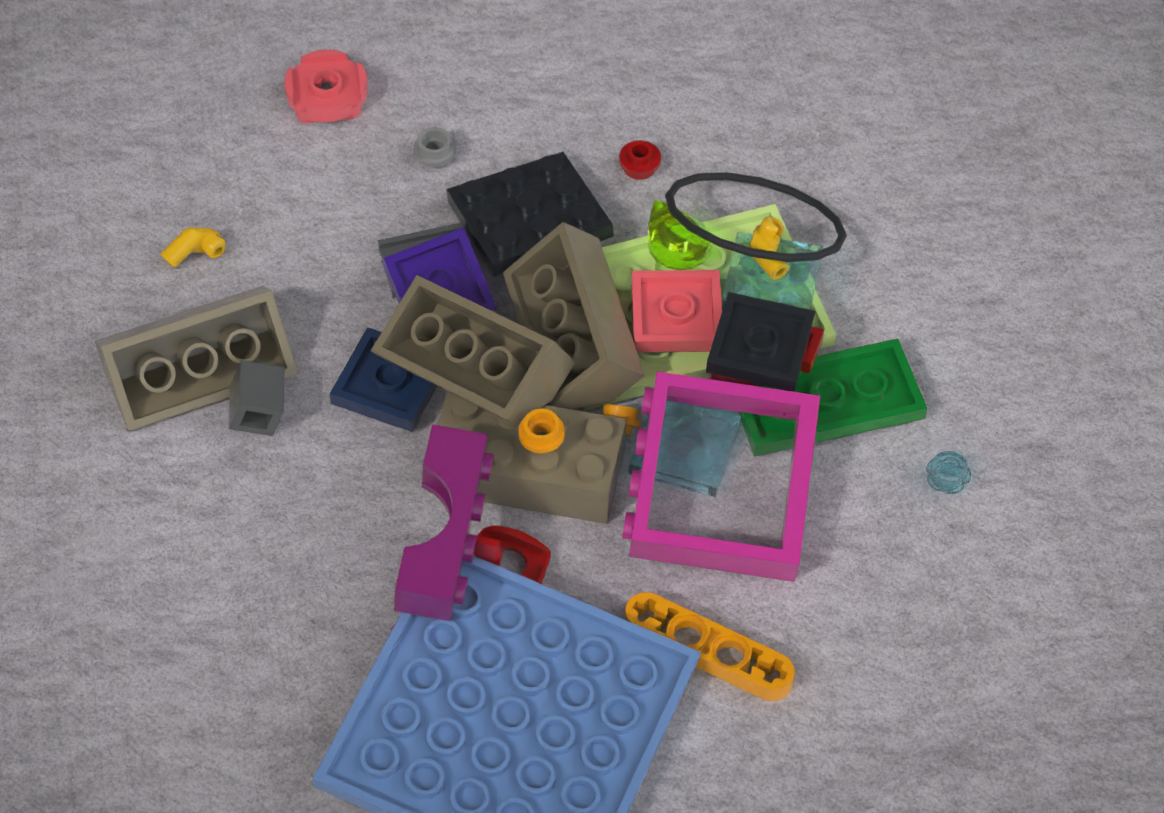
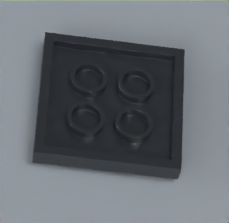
(522, 205)

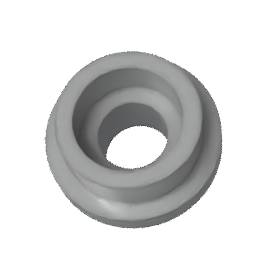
(434, 147)

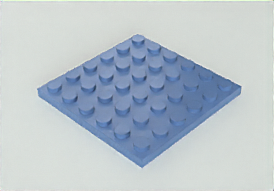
(508, 707)

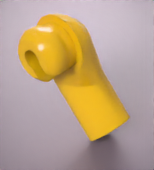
(768, 238)
(194, 240)

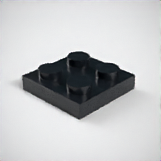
(760, 342)

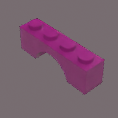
(431, 571)

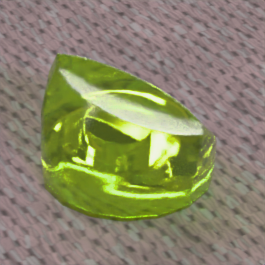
(672, 243)

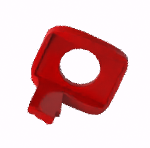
(494, 539)

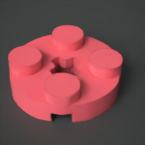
(328, 105)

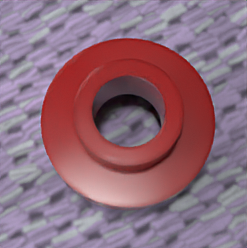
(639, 159)

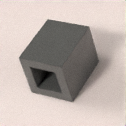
(256, 397)

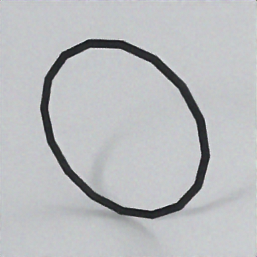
(791, 257)

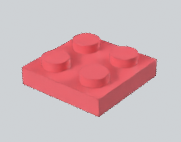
(675, 310)

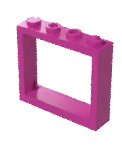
(709, 552)

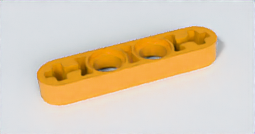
(713, 639)

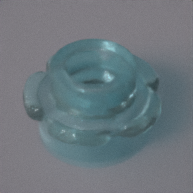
(948, 463)

